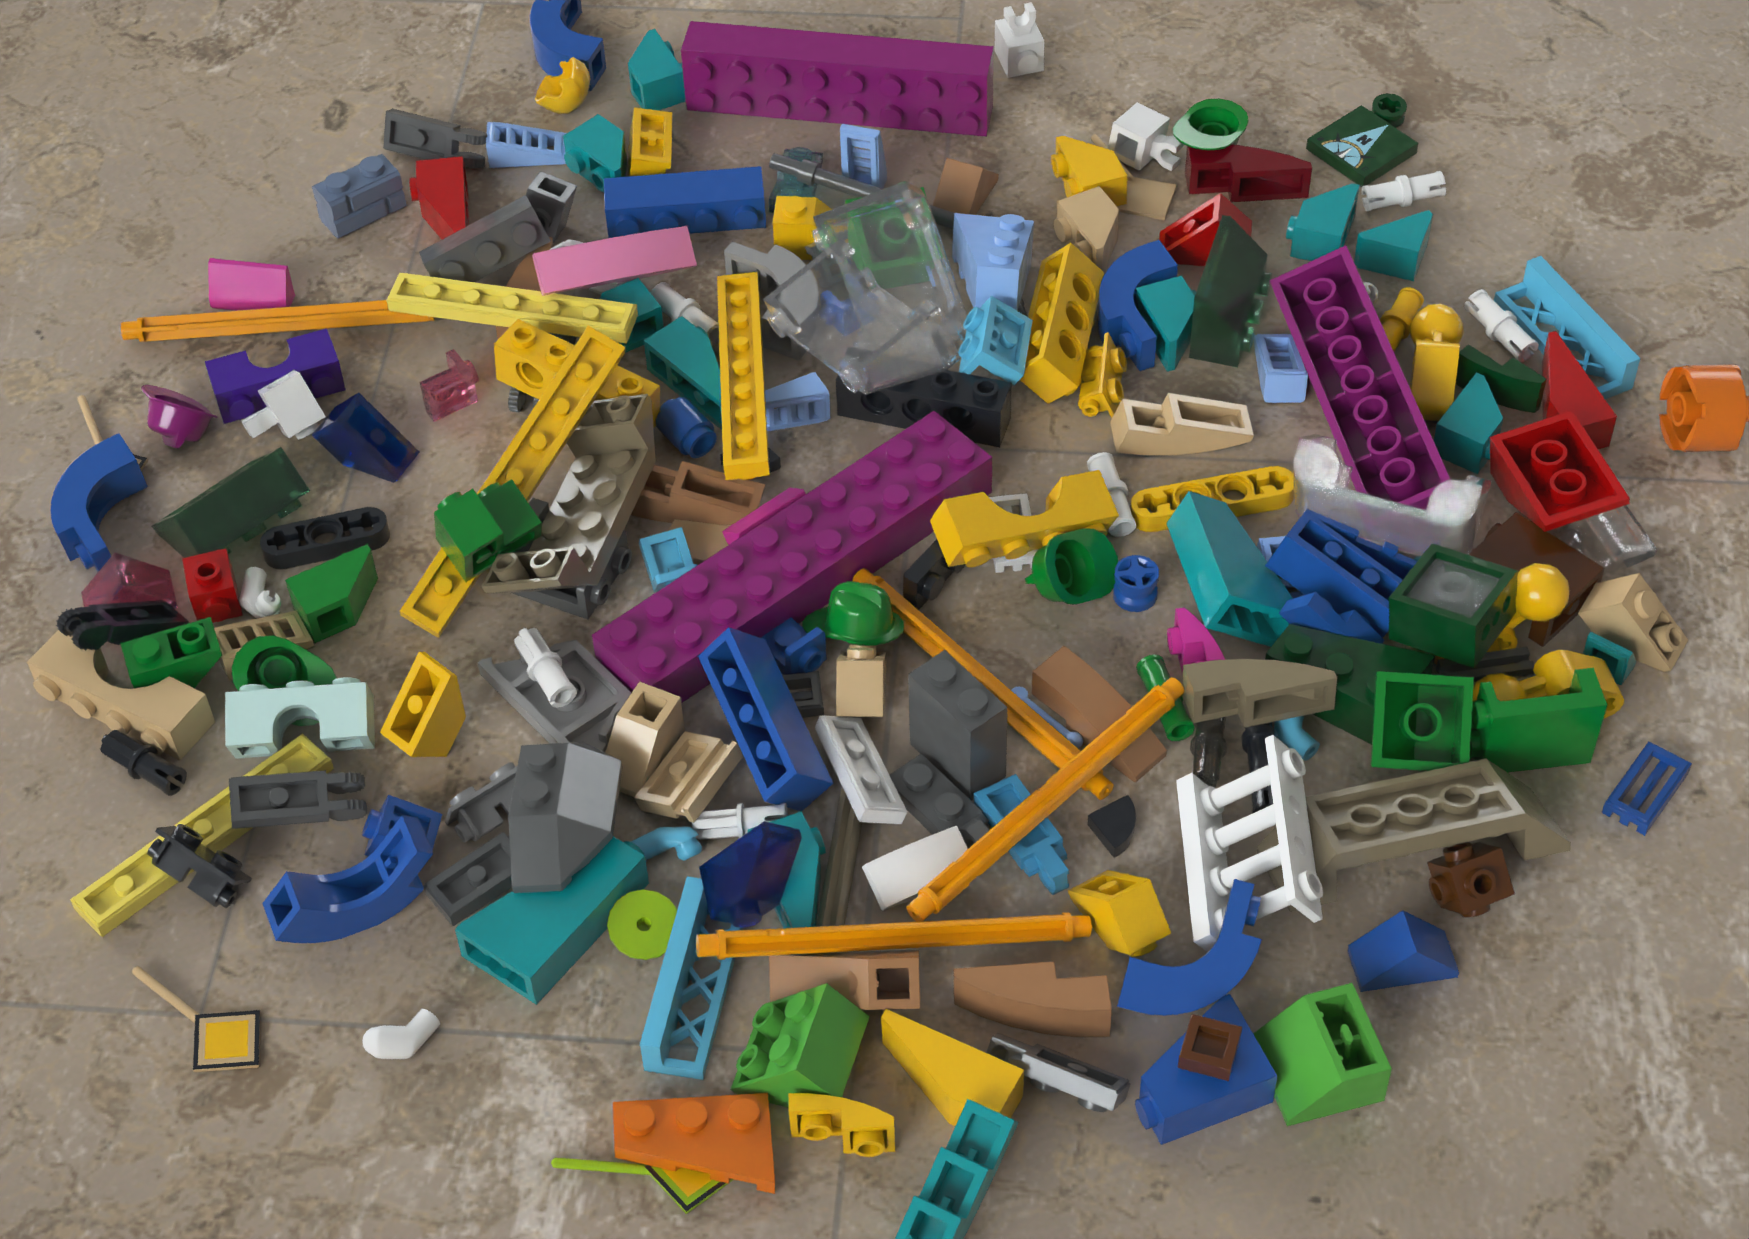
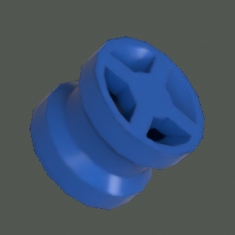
(1143, 574)

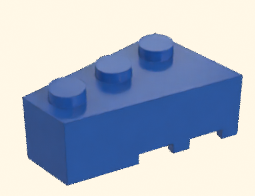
(1341, 567)

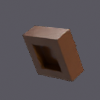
(1210, 1047)

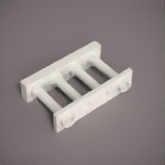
(1208, 841)

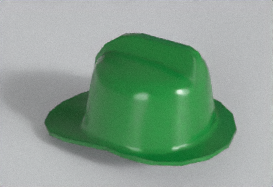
(1211, 125)
(1074, 567)
(857, 615)
(275, 663)

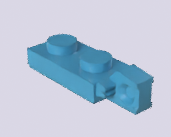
(1041, 848)

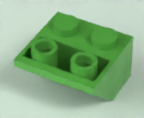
(801, 1046)
(1324, 1056)

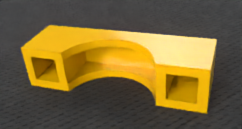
(976, 529)

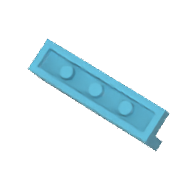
(1577, 325)
(672, 992)

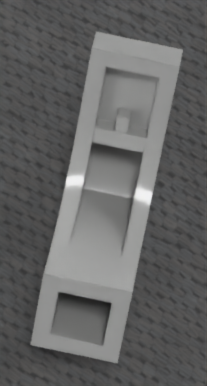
(772, 272)

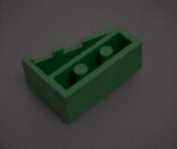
(1355, 667)

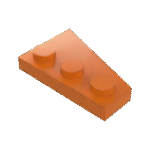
(704, 1134)

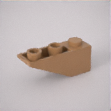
(864, 977)

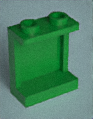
(1539, 729)

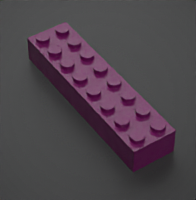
(838, 78)
(1359, 380)

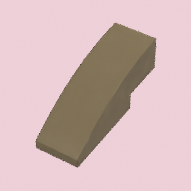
(1256, 690)

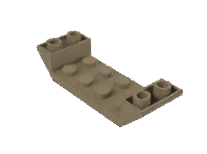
(593, 504)
(1422, 815)

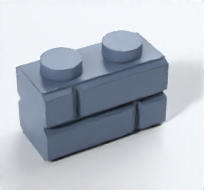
(359, 195)

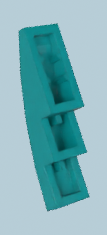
(959, 1176)

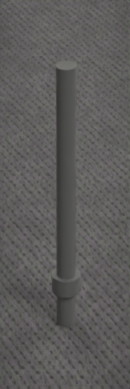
(811, 173)

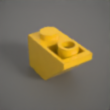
(1087, 167)

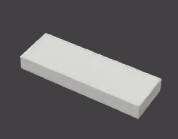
(860, 770)

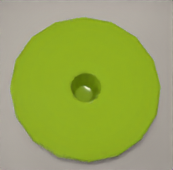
(641, 924)

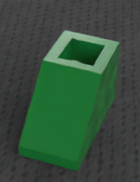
(334, 592)
(178, 652)

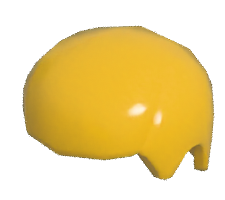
(567, 91)

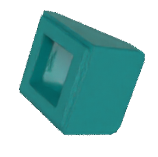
(1618, 659)

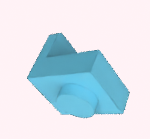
(666, 557)

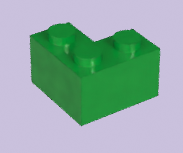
(483, 525)

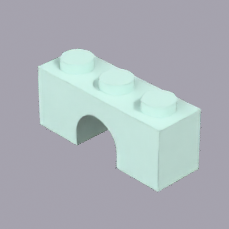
(260, 715)

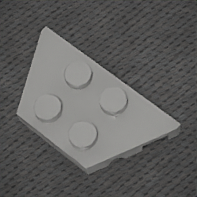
(584, 719)

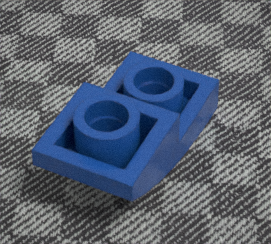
(1317, 613)

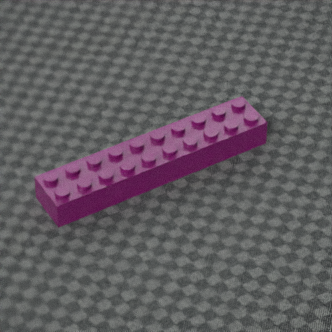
(796, 556)

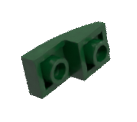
(1511, 384)

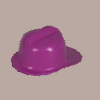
(175, 416)

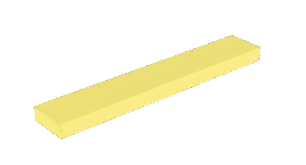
(505, 305)
(139, 882)

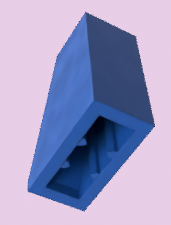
(1185, 1102)

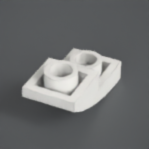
(905, 871)

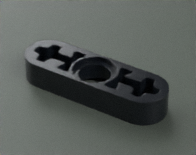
(308, 530)

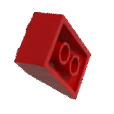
(1554, 472)

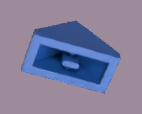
(1402, 954)

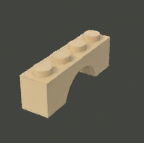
(161, 715)

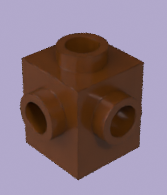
(1469, 878)

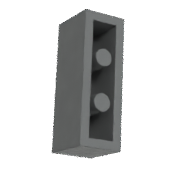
(487, 244)

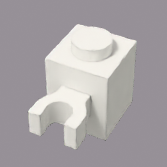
(1019, 42)
(1142, 136)
(288, 406)

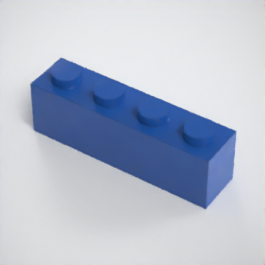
(691, 199)
(765, 720)

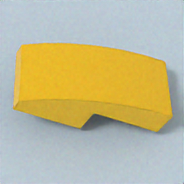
(862, 1127)

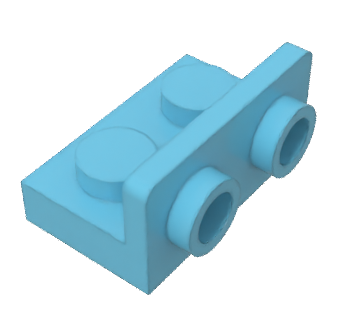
(996, 340)

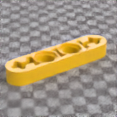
(1262, 479)

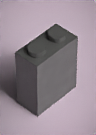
(957, 724)

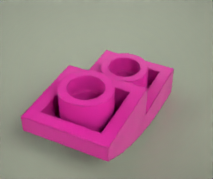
(1191, 640)

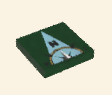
(1362, 146)

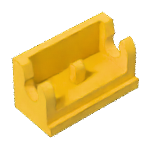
(649, 142)

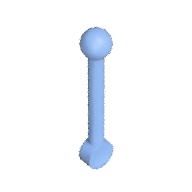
(1074, 737)

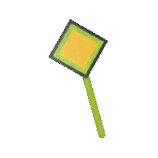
(685, 1186)

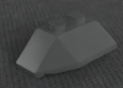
(560, 812)

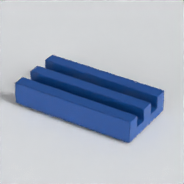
(1631, 812)

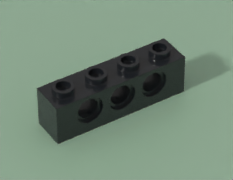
(968, 402)

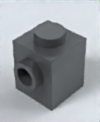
(551, 202)

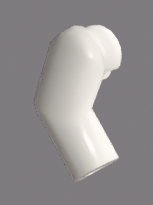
(253, 596)
(400, 1041)

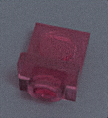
(451, 388)

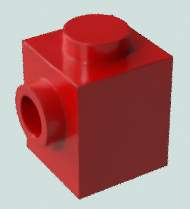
(215, 594)

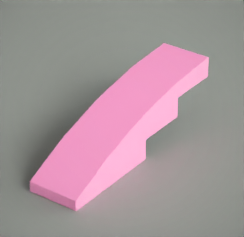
(614, 260)

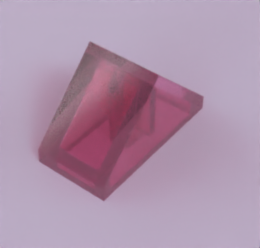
(129, 580)

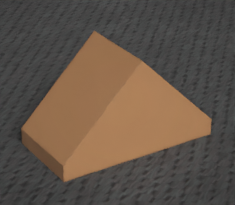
(964, 187)

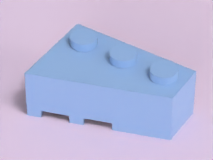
(993, 256)

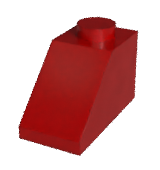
(1193, 234)

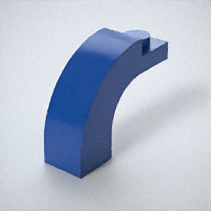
(556, 42)
(1117, 300)
(88, 492)
(355, 899)
(1193, 986)

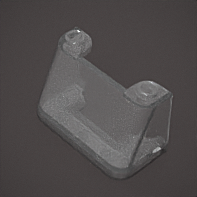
(901, 246)
(859, 325)
(1449, 520)

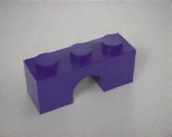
(238, 380)

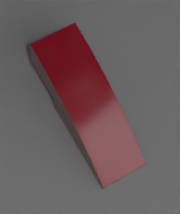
(1247, 174)

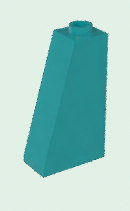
(1227, 571)
(540, 935)

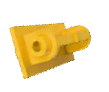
(1102, 378)

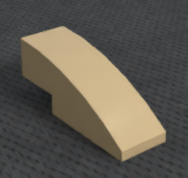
(1179, 426)

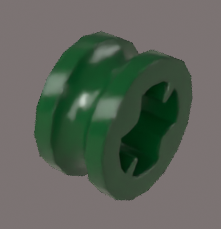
(1390, 108)

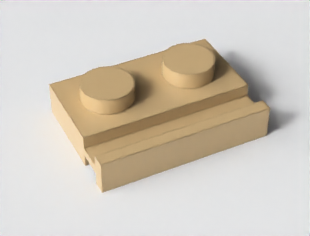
(689, 776)

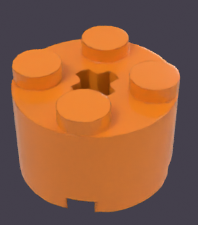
(1704, 408)

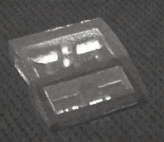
(1609, 539)

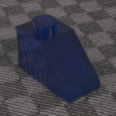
(365, 440)
(750, 874)

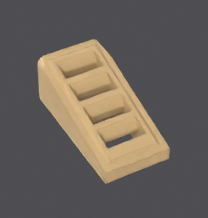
(235, 635)

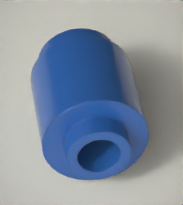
(686, 427)

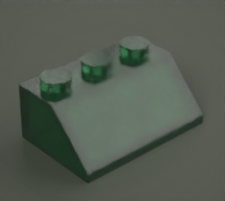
(1229, 296)
(235, 506)

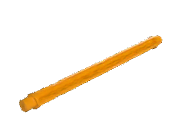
(265, 321)
(1019, 714)
(1044, 800)
(892, 935)

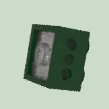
(1452, 605)

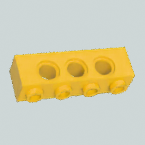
(1062, 322)
(531, 358)

